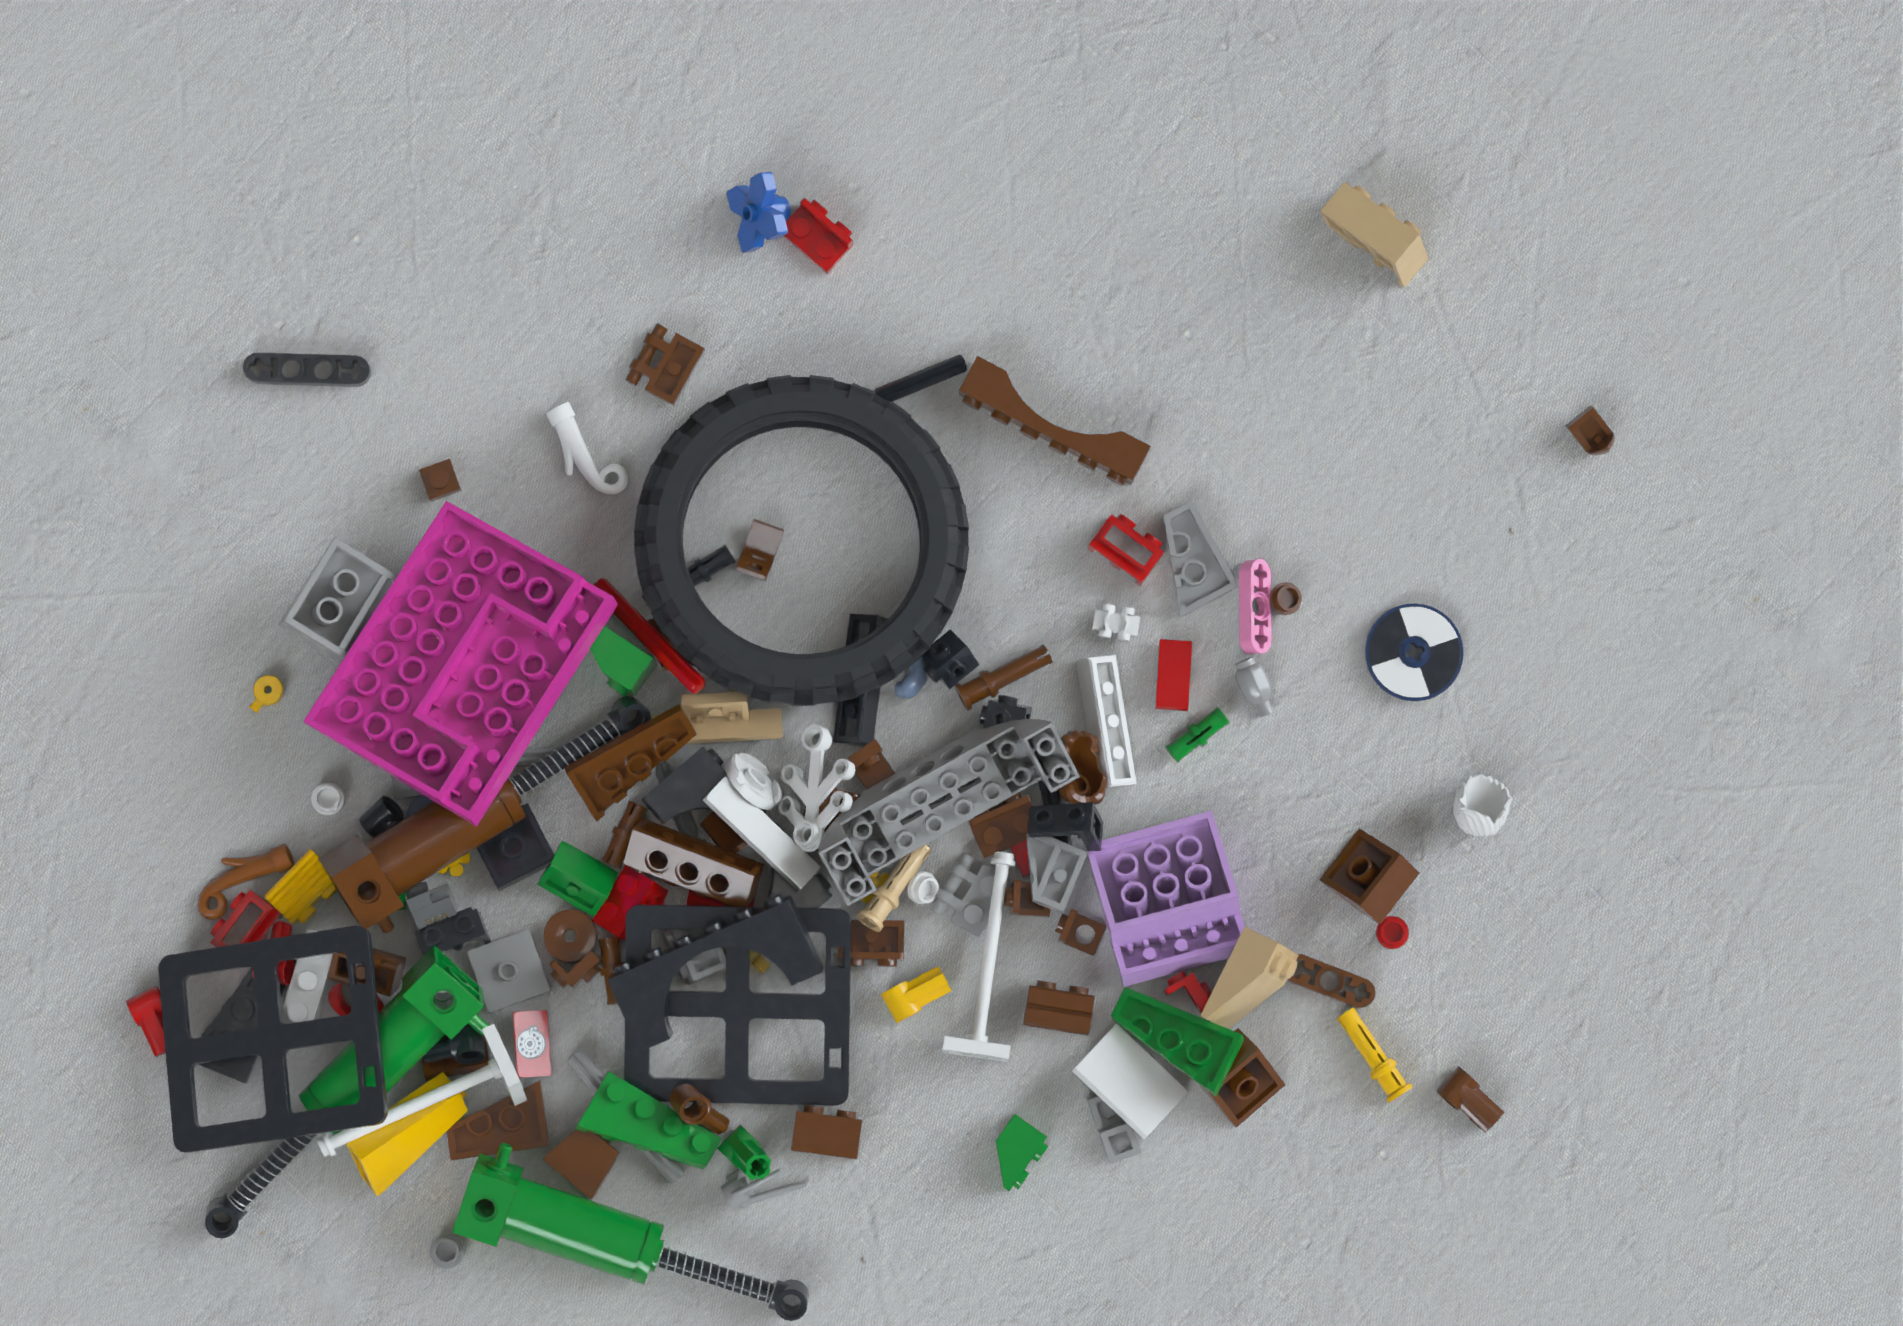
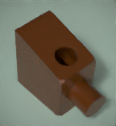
(583, 1160)

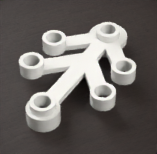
(810, 829)

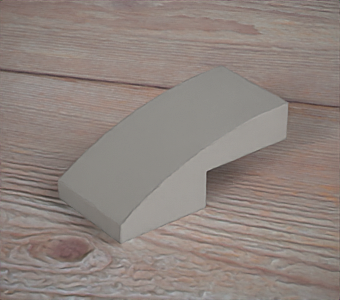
(1114, 1132)

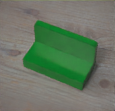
(578, 878)

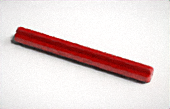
(653, 640)

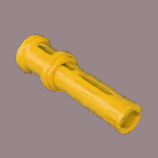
(1382, 1068)

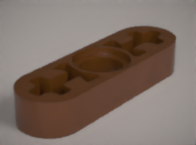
(1349, 998)

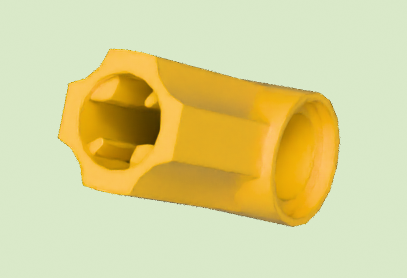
(910, 996)

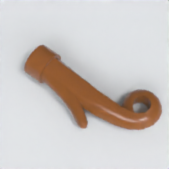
(245, 869)

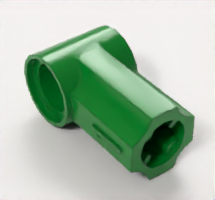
(746, 1153)

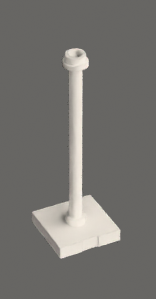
(976, 1043)
(498, 1067)

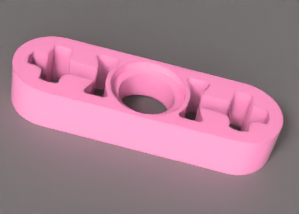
(1247, 583)

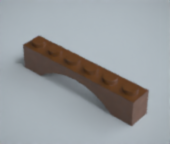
(1113, 452)

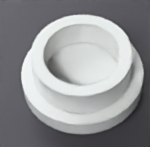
(328, 799)
(923, 888)

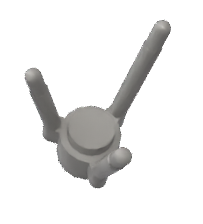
(739, 1190)

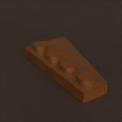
(618, 765)

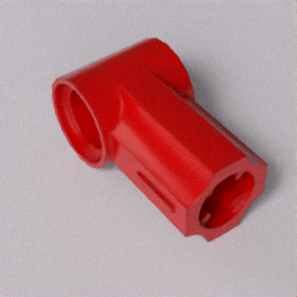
(147, 1013)

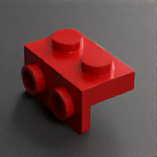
(627, 891)

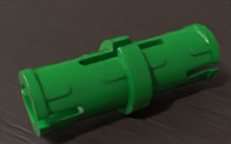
(1211, 723)

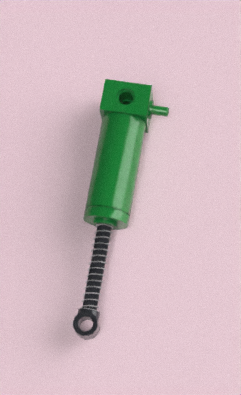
(408, 1031)
(593, 1234)

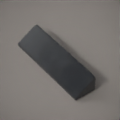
(858, 716)

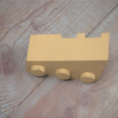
(1376, 231)

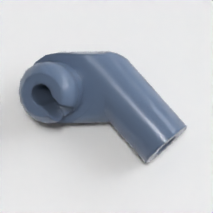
(913, 681)

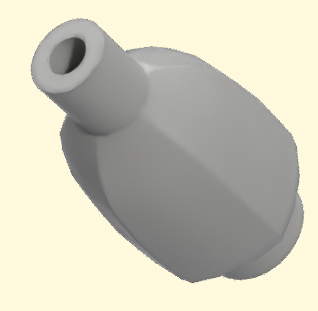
(1254, 684)

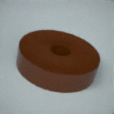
(585, 935)

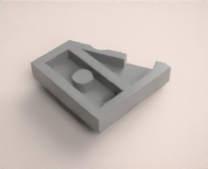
(1053, 871)

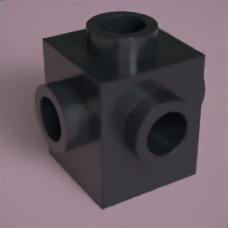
(949, 660)
(1005, 705)

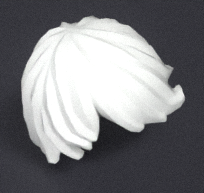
(1481, 805)

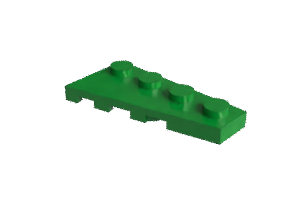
(1183, 1039)
(635, 1118)

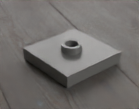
(509, 971)

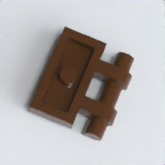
(673, 369)

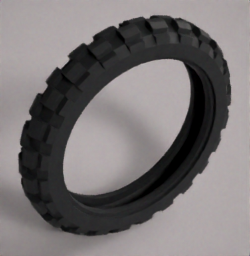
(828, 406)

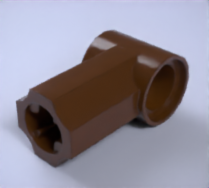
(1464, 1095)

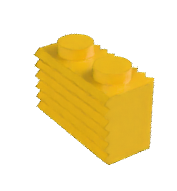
(301, 889)

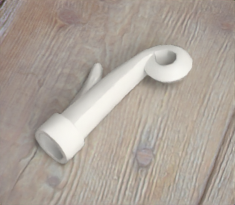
(576, 451)

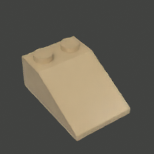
(1249, 977)

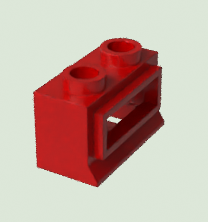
(1120, 559)
(259, 928)

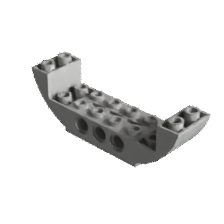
(940, 796)

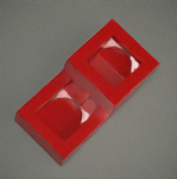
(1173, 675)

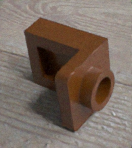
(1020, 901)
(584, 970)

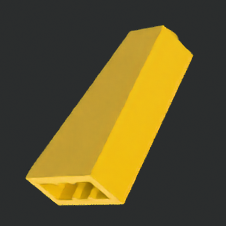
(393, 1148)

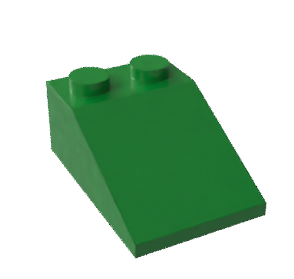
(621, 662)

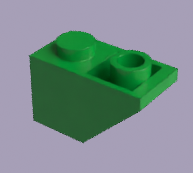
(1016, 1148)

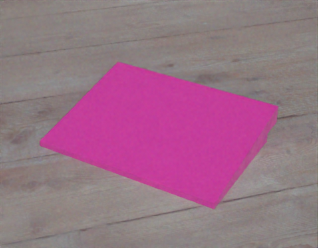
(461, 662)

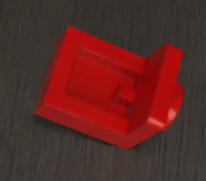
(1197, 992)

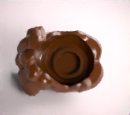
(1092, 782)

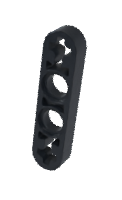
(307, 366)

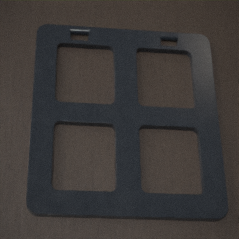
(740, 1005)
(271, 1039)

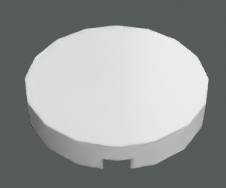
(752, 782)

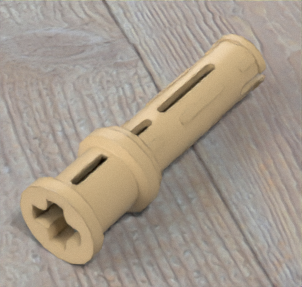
(887, 895)

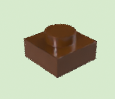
(440, 480)

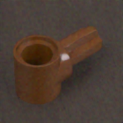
(699, 1111)

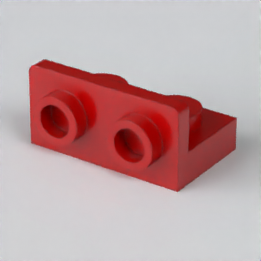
(817, 235)

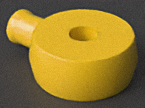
(262, 697)

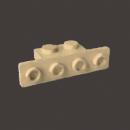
(728, 718)

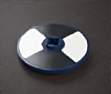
(1437, 663)

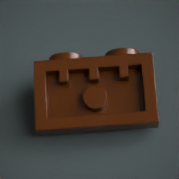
(1003, 826)

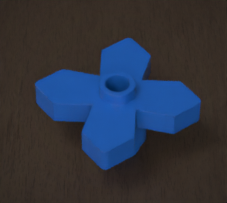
(761, 211)

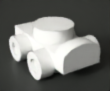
(1110, 622)

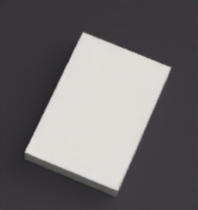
(1130, 1081)

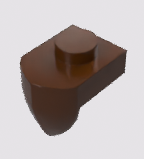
(1591, 432)

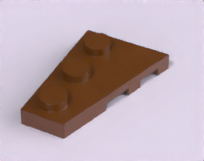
(503, 1122)

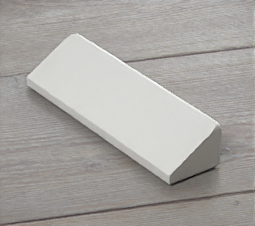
(1107, 718)
(762, 834)

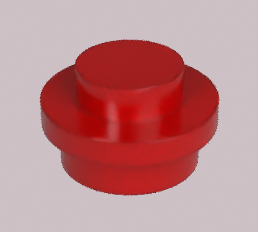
(1392, 932)

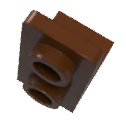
(871, 764)

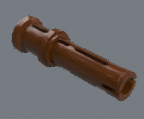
(988, 683)

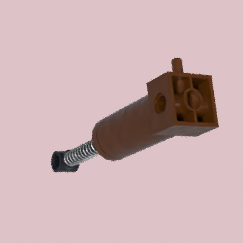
(380, 870)

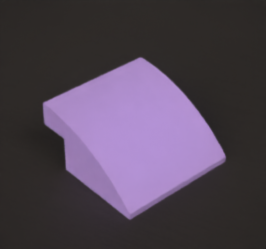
(1167, 898)

